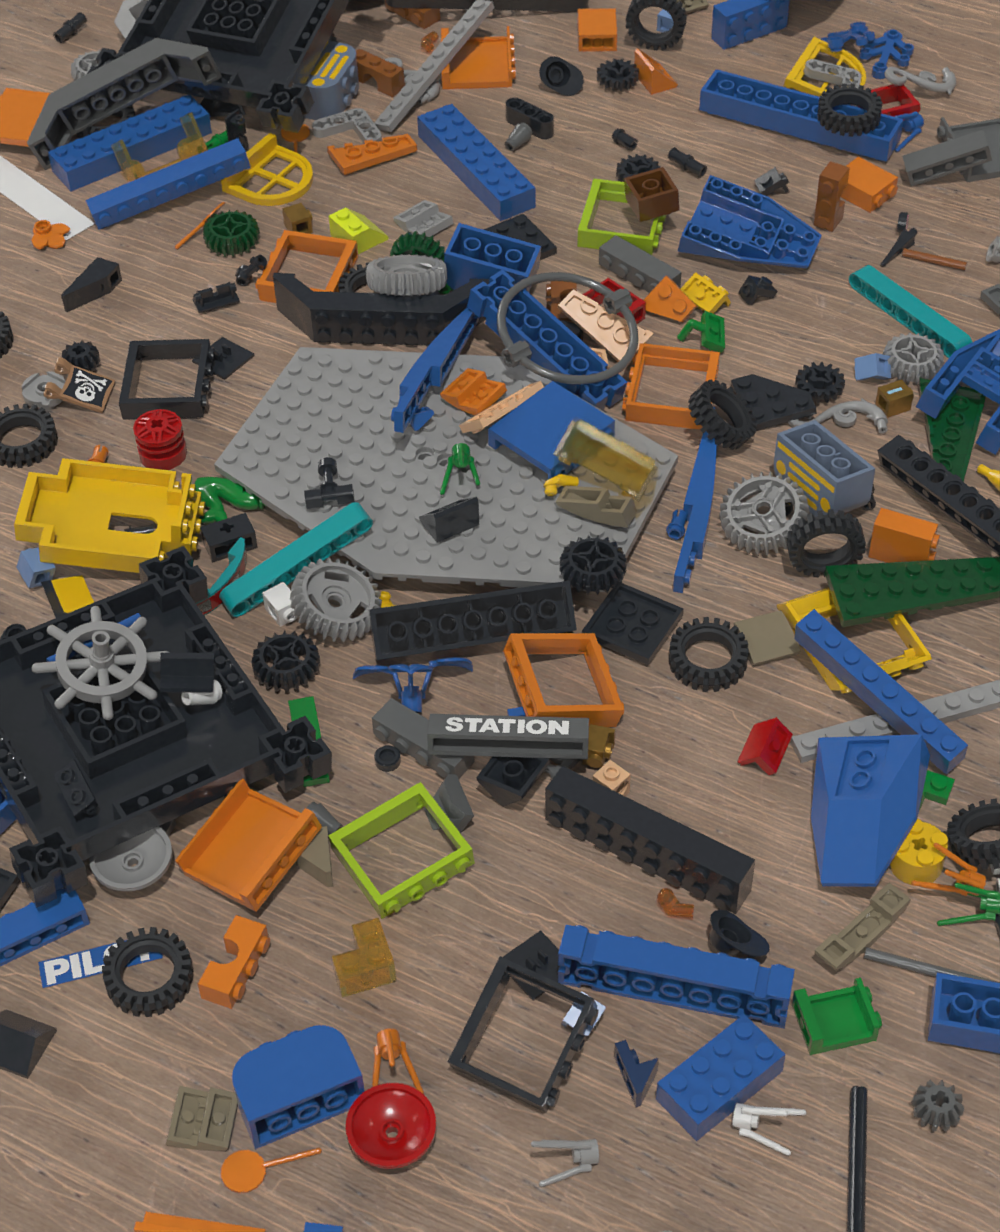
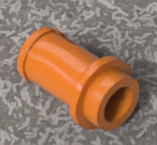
(99, 456)

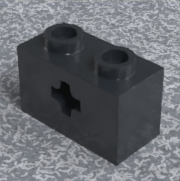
(222, 535)

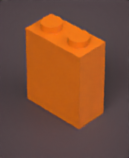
(597, 30)
(868, 185)
(902, 538)

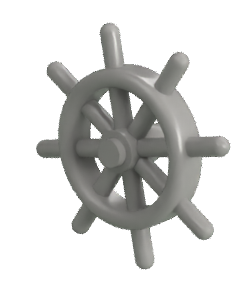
(100, 662)

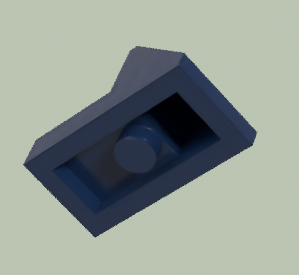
(635, 1075)

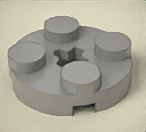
(32, 390)

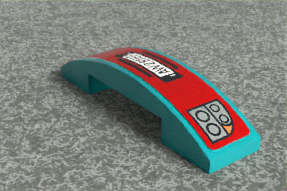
(237, 563)

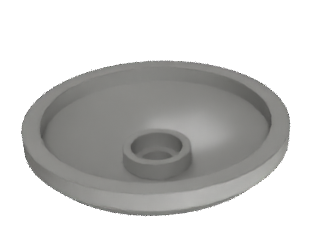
(148, 850)

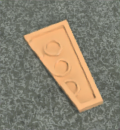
(604, 328)
(499, 409)

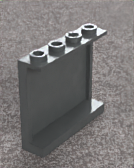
(992, 132)

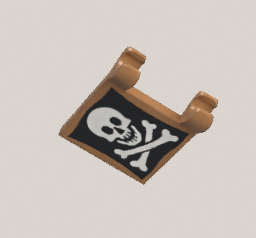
(81, 387)

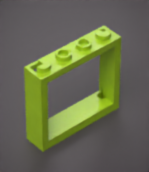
(594, 239)
(382, 818)

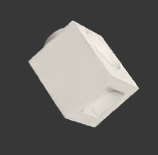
(278, 604)

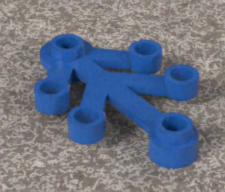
(857, 31)
(891, 39)

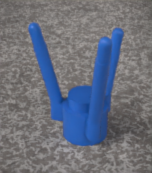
(911, 123)

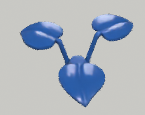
(411, 696)

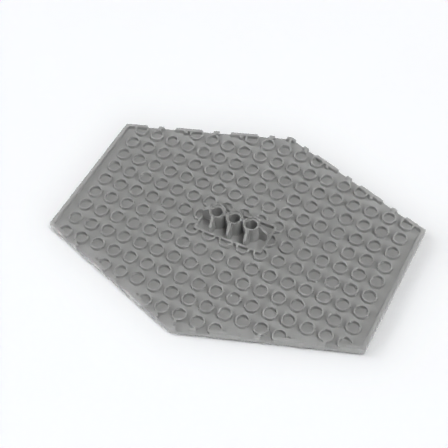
(342, 410)

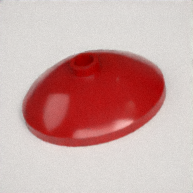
(388, 1110)

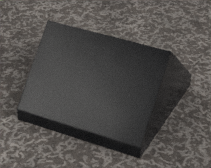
(452, 519)
(511, 777)
(22, 1042)

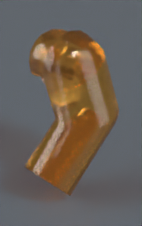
(426, 41)

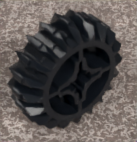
(593, 564)
(287, 668)

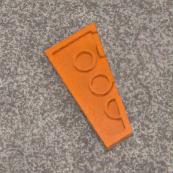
(358, 157)

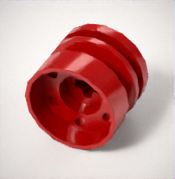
(160, 439)

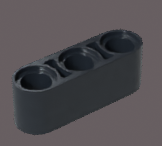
(537, 119)

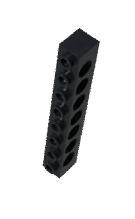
(943, 490)

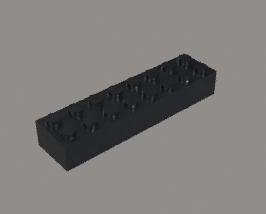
(471, 619)
(649, 840)

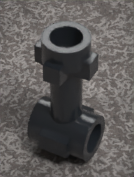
(245, 272)

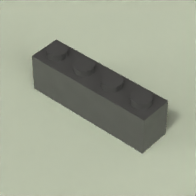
(947, 158)
(635, 264)
(409, 735)

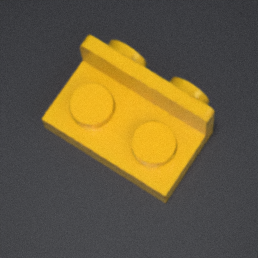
(705, 294)

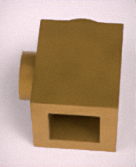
(297, 218)

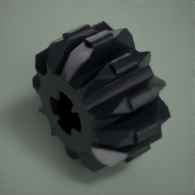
(82, 355)

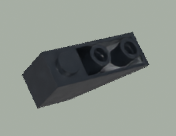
(94, 282)

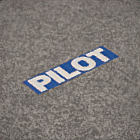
(83, 965)

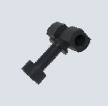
(328, 489)

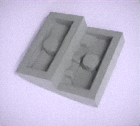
(423, 218)

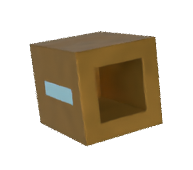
(894, 398)

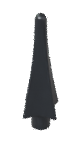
(905, 241)

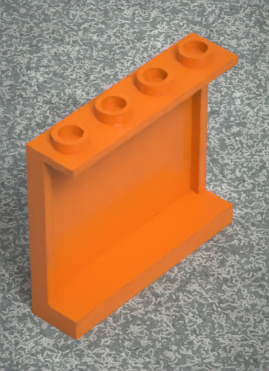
(481, 63)
(19, 114)
(247, 846)

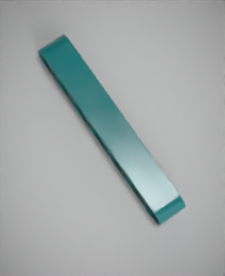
(908, 309)
(284, 565)

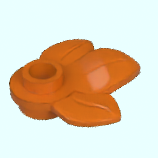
(49, 234)

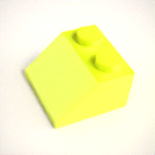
(356, 227)

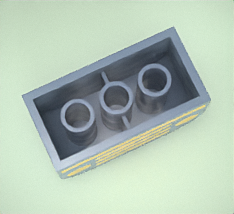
(333, 80)
(824, 468)

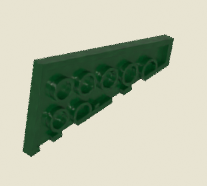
(954, 429)

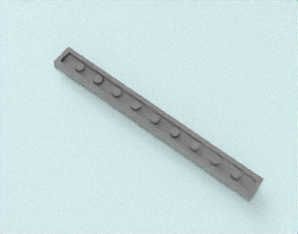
(433, 65)
(944, 707)

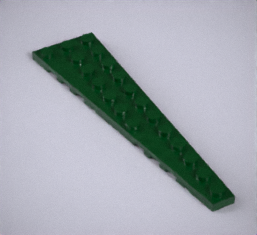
(901, 587)

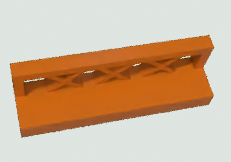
(168, 1223)

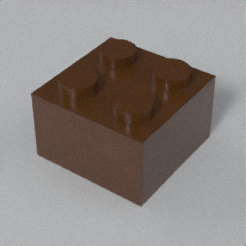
(651, 194)

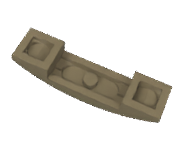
(864, 929)

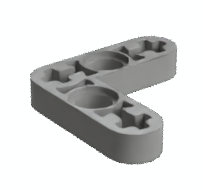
(820, 70)
(350, 119)

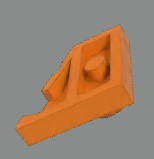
(669, 301)

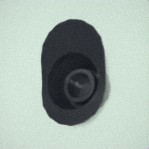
(561, 76)
(734, 937)

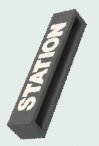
(508, 736)

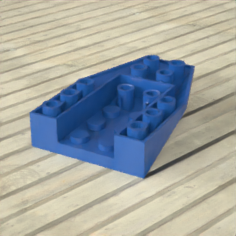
(733, 215)
(865, 804)

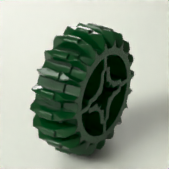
(231, 233)
(418, 244)

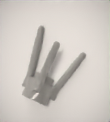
(583, 1151)

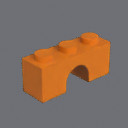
(226, 982)

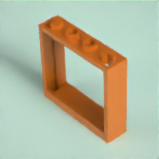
(310, 243)
(672, 358)
(516, 653)

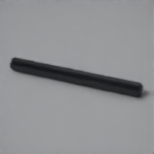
(857, 1159)

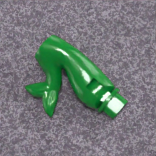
(234, 493)

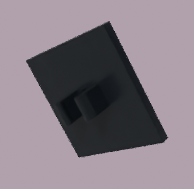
(228, 357)
(539, 956)

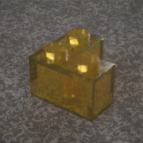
(368, 964)

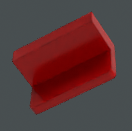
(766, 745)

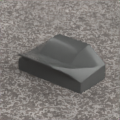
(453, 803)

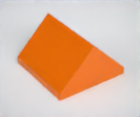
(653, 74)

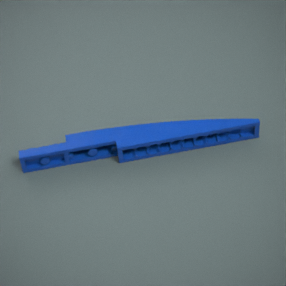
(432, 367)
(698, 508)

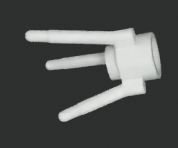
(748, 1117)

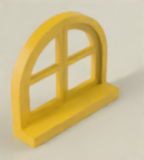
(793, 79)
(259, 157)

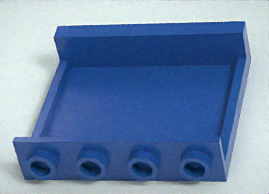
(540, 423)

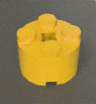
(918, 857)

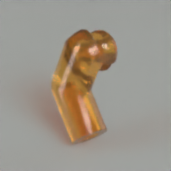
(672, 906)

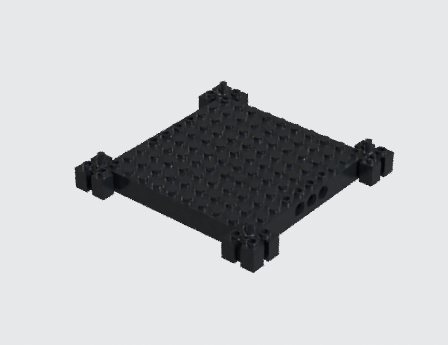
(257, 45)
(153, 754)

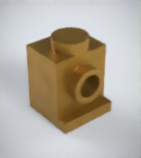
(599, 745)

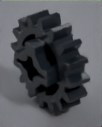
(617, 74)
(634, 166)
(820, 381)

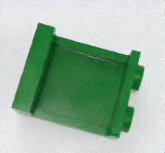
(836, 1018)

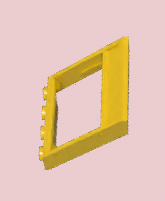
(823, 603)

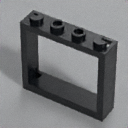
(184, 407)
(483, 1011)

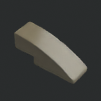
(597, 505)

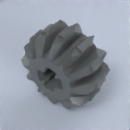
(932, 1095)

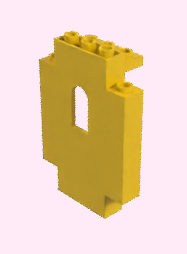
(74, 510)

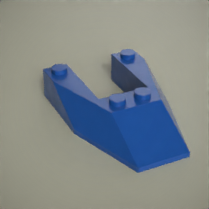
(979, 369)

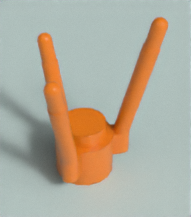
(968, 876)
(389, 1048)

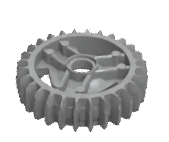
(406, 275)
(773, 525)
(336, 582)

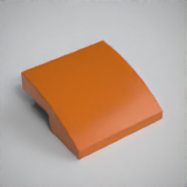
(473, 392)

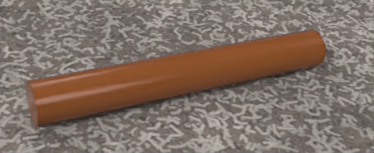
(930, 258)

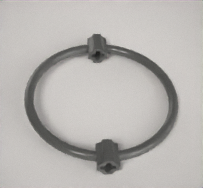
(520, 352)

